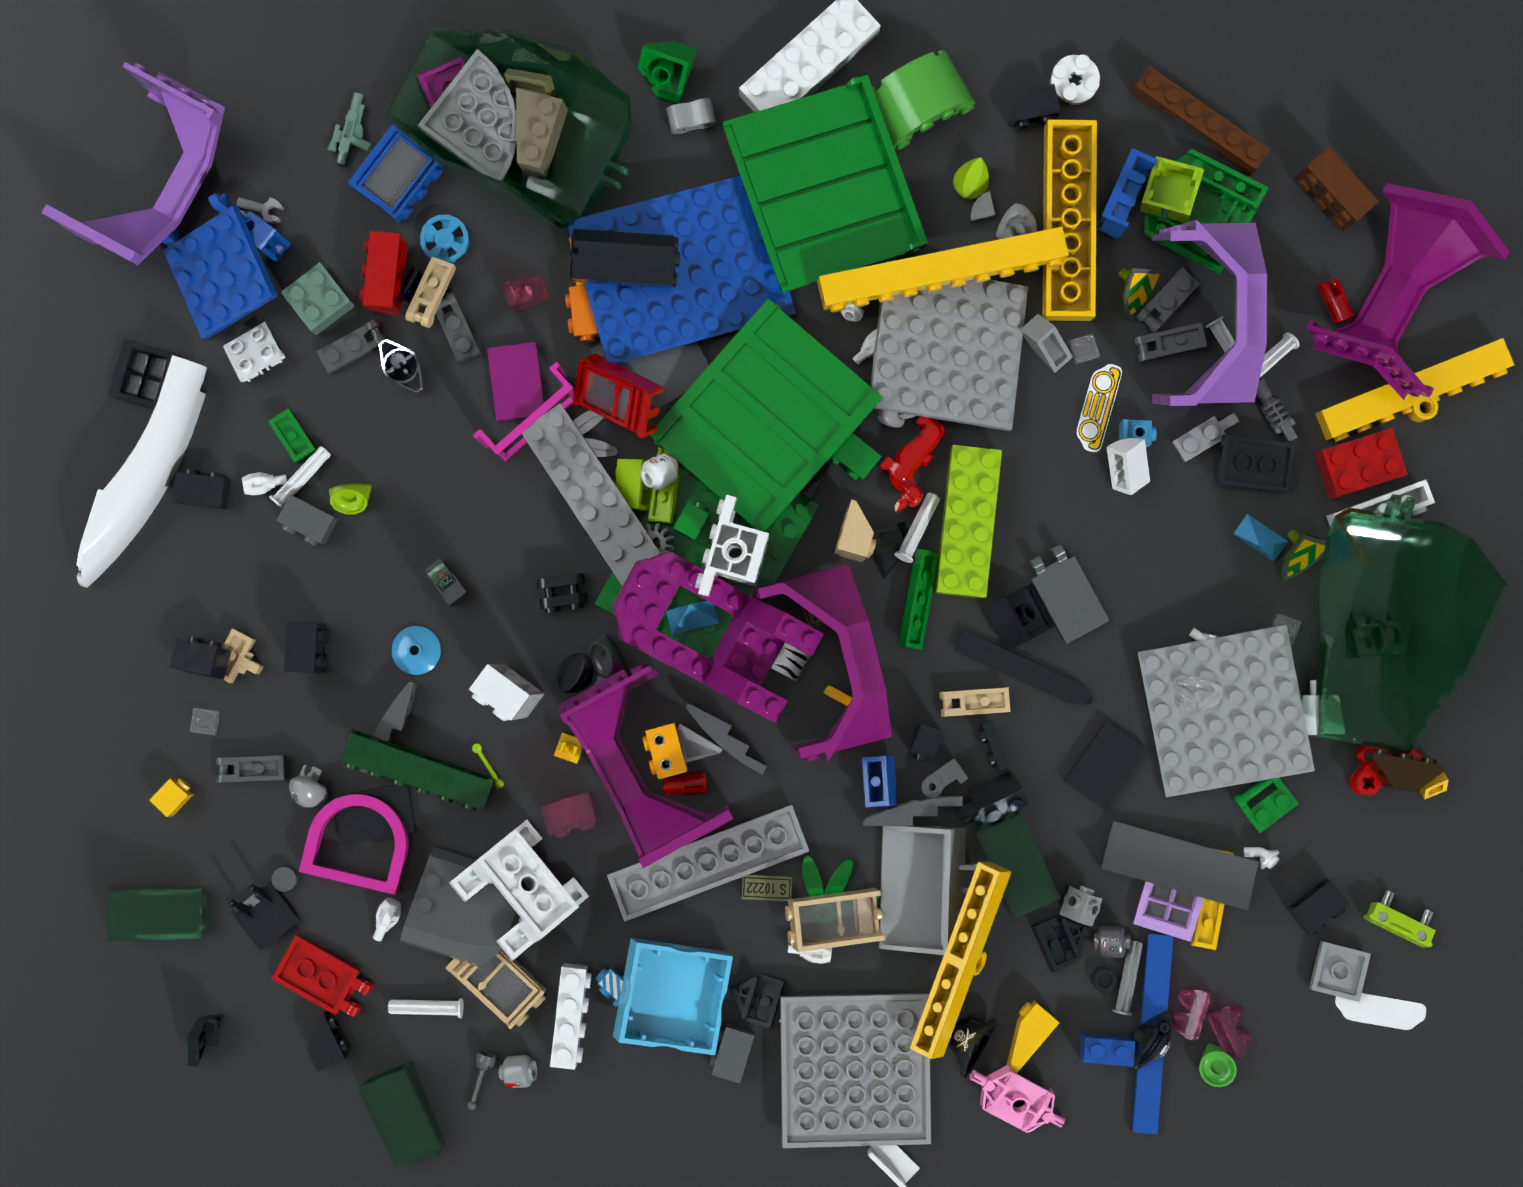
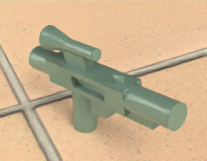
(352, 132)

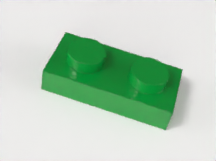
(292, 435)

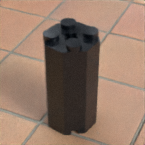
(624, 258)

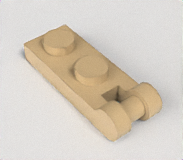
(430, 292)
(976, 701)

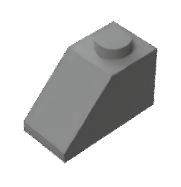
(1046, 342)

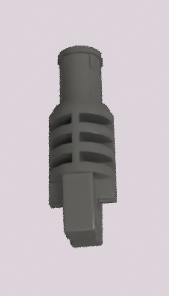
(1276, 412)

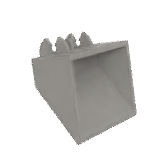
(921, 886)

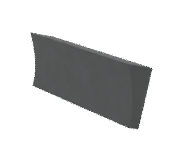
(1179, 865)

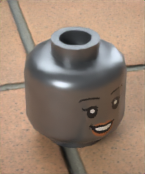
(1112, 941)

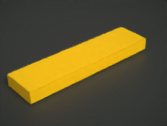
(1208, 923)

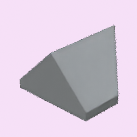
(695, 746)

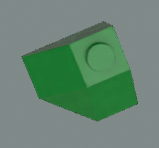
(667, 68)

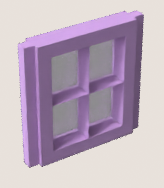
(1168, 911)

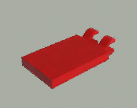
(321, 977)

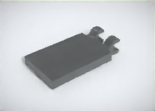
(1067, 595)

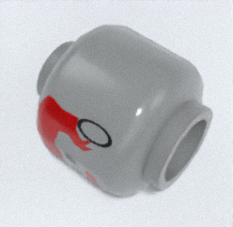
(518, 1071)

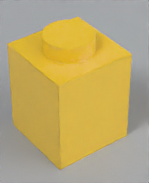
(172, 796)

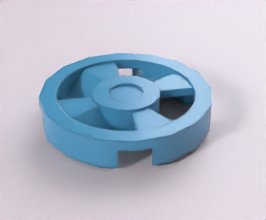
(444, 238)

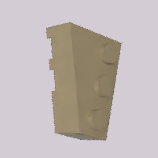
(538, 130)

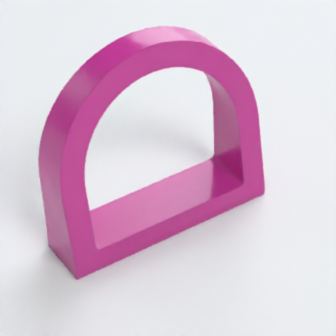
(312, 847)

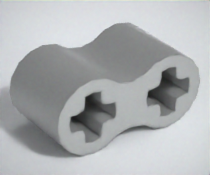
(691, 116)

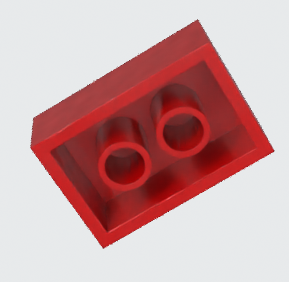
(384, 272)
(1361, 463)

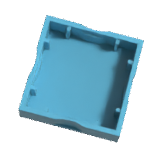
(672, 996)

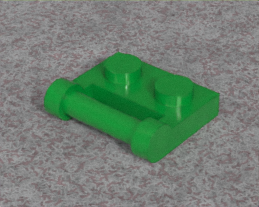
(1270, 807)

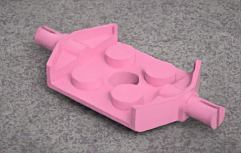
(1005, 1087)

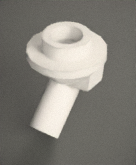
(852, 313)
(1268, 858)

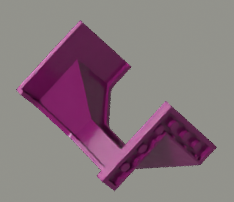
(1425, 244)
(836, 602)
(651, 820)

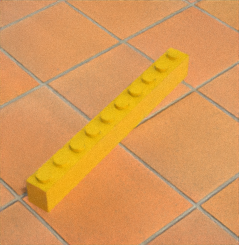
(942, 268)

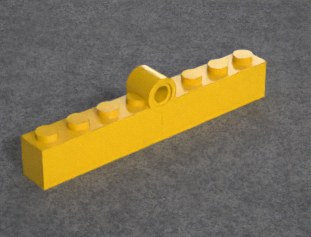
(1444, 377)
(961, 960)

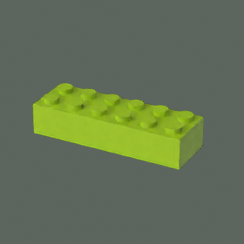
(968, 521)

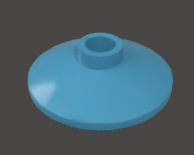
(428, 647)

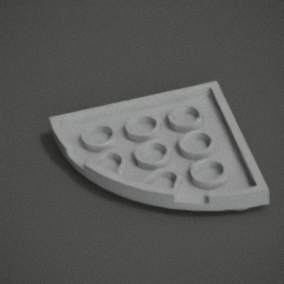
(476, 118)

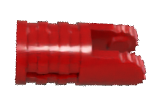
(1336, 301)
(685, 784)

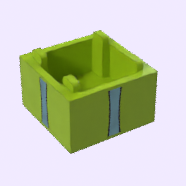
(1172, 190)

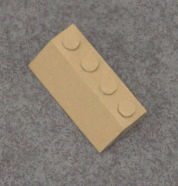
(855, 535)

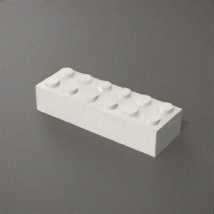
(811, 56)
(506, 692)

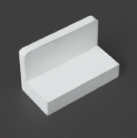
(894, 1163)

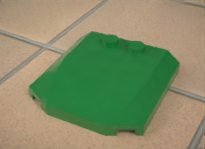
(1221, 198)

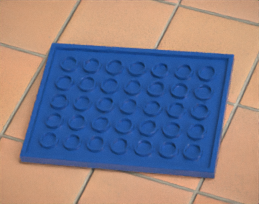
(719, 277)

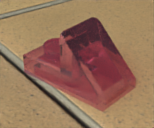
(525, 292)

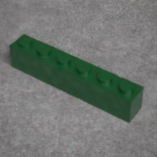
(416, 769)

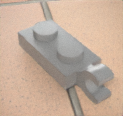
(1202, 437)

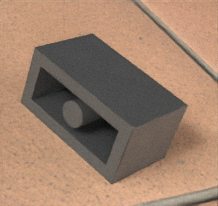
(307, 520)
(732, 1053)

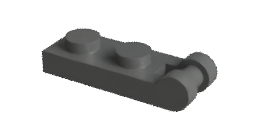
(1168, 299)
(457, 329)
(1171, 342)
(351, 347)
(252, 768)

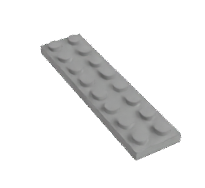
(590, 491)
(709, 863)

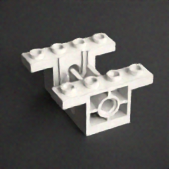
(725, 538)
(540, 907)

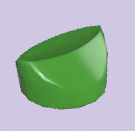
(1217, 1066)

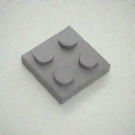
(1339, 971)

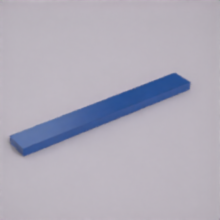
(1154, 1002)

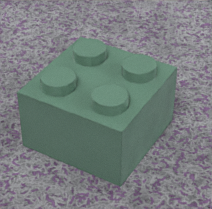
(317, 299)

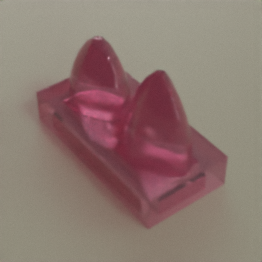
(1197, 1003)
(1223, 1023)

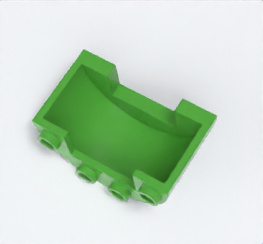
(920, 95)

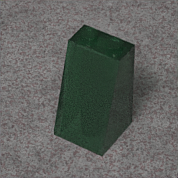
(1013, 848)
(155, 913)
(402, 1114)

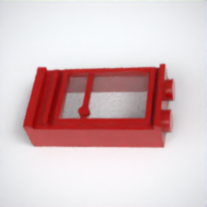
(616, 394)

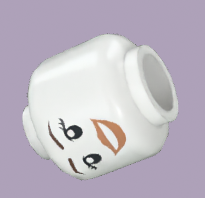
(659, 471)

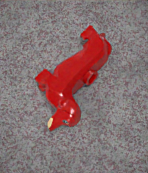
(910, 459)

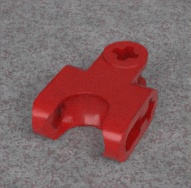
(1365, 772)

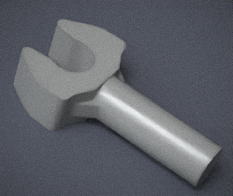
(261, 208)

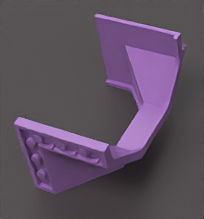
(198, 129)
(1238, 371)

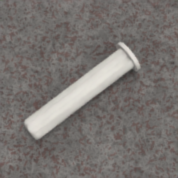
(1279, 351)
(301, 476)
(917, 528)
(426, 1007)

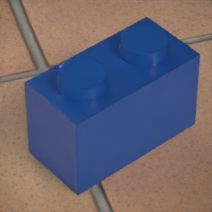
(879, 781)
(1107, 1049)

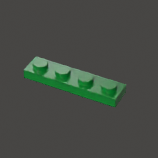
(918, 599)

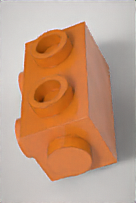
(582, 320)

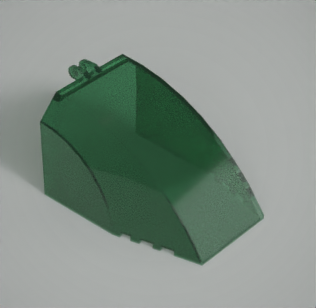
(589, 141)
(1428, 583)

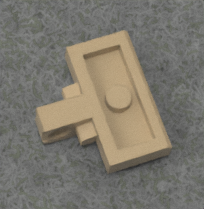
(240, 657)

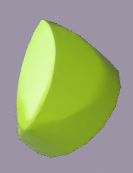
(971, 179)
(350, 497)

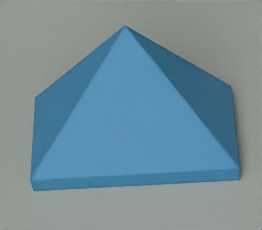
(1260, 537)
(692, 617)

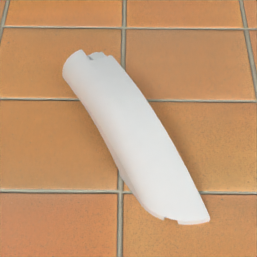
(146, 474)

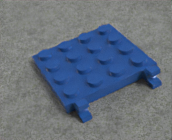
(219, 269)

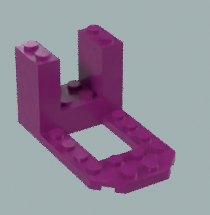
(745, 648)

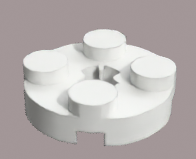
(1080, 66)

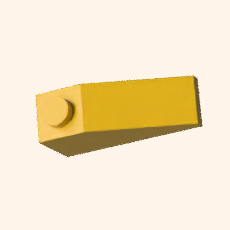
(1030, 1032)

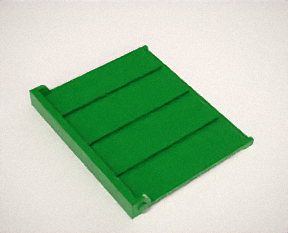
(825, 184)
(765, 416)

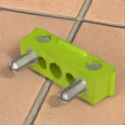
(1400, 924)

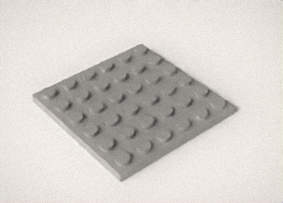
(952, 353)
(1249, 733)
(853, 1071)

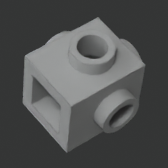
(1081, 905)

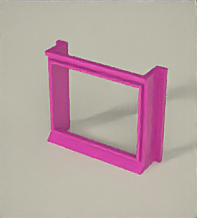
(566, 388)

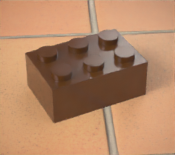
(1336, 189)

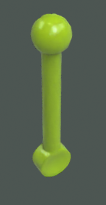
(477, 748)

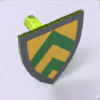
(1139, 288)
(1302, 555)

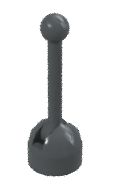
(485, 1061)

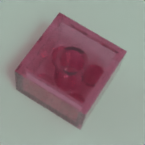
(570, 813)

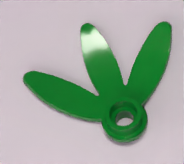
(836, 882)

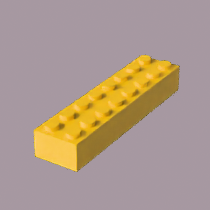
(1071, 204)

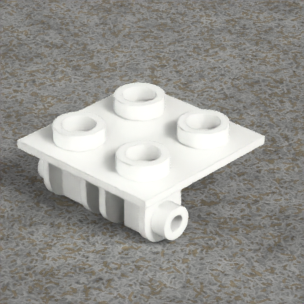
(253, 352)

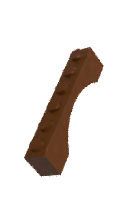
(1174, 101)

